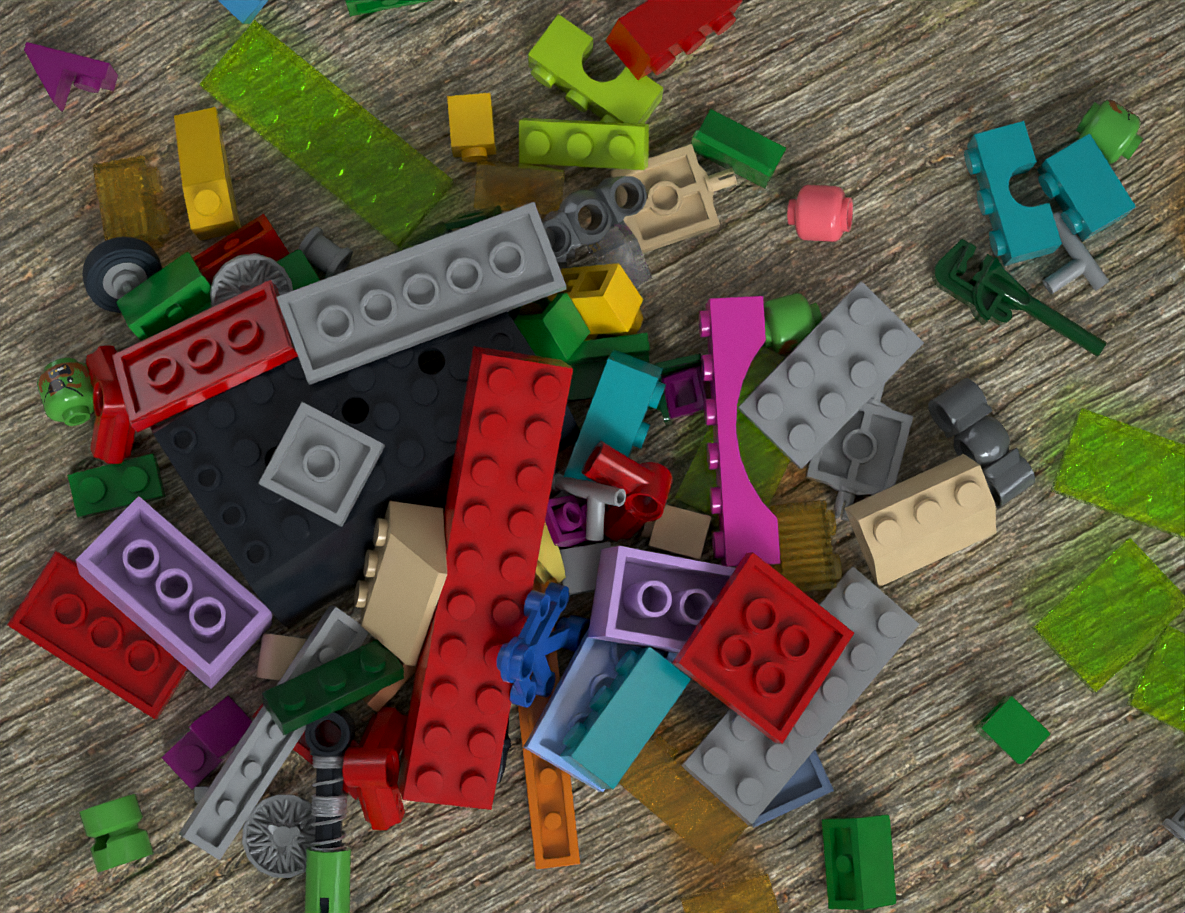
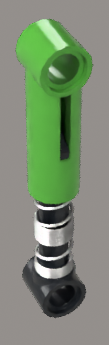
(328, 858)

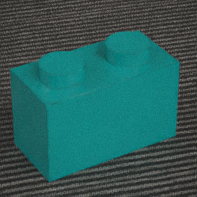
(1084, 188)

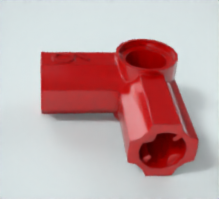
(112, 430)
(645, 488)
(375, 768)

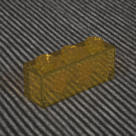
(682, 800)

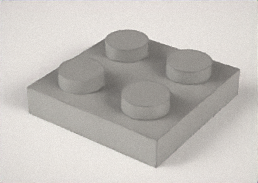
(321, 464)

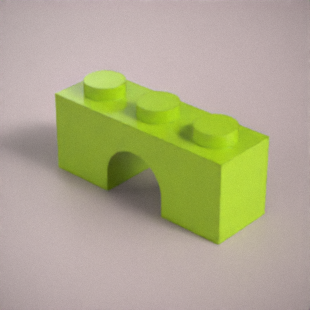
(560, 60)

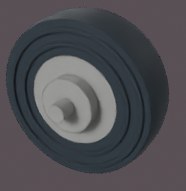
(118, 268)

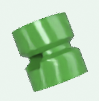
(116, 832)

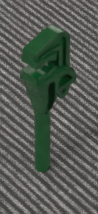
(996, 293)

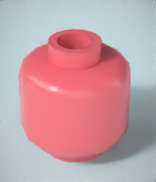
(820, 213)

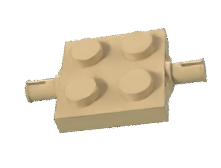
(677, 198)

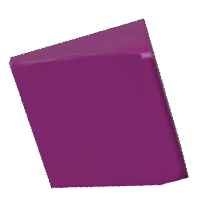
(686, 392)

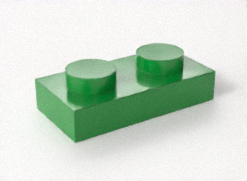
(116, 485)

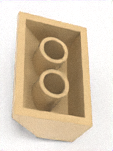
(923, 519)
(403, 578)

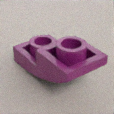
(567, 521)

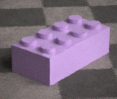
(174, 592)
(652, 597)

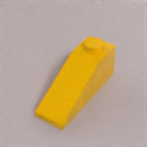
(205, 174)
(600, 295)

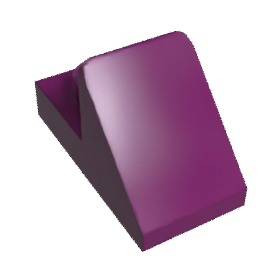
(59, 69)
(208, 742)

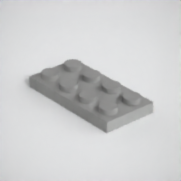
(830, 375)

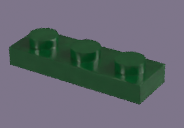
(332, 686)

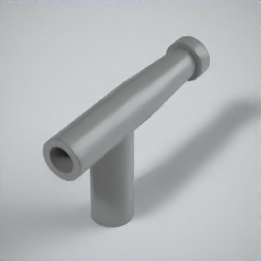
(1082, 262)
(596, 496)

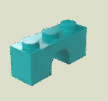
(1017, 230)

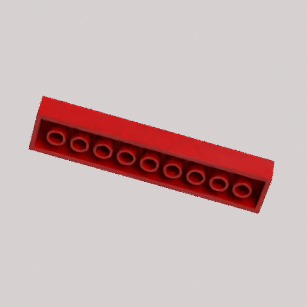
(492, 553)

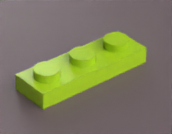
(584, 143)

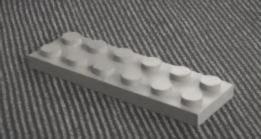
(421, 293)
(750, 768)

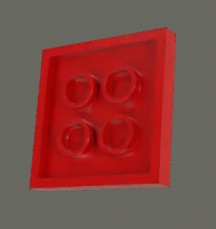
(763, 648)

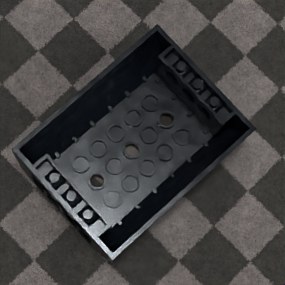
(284, 549)

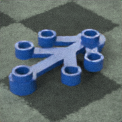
(528, 650)

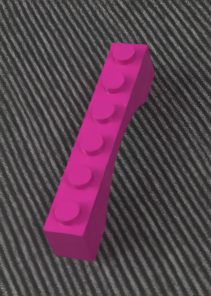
(734, 337)

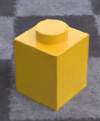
(471, 126)

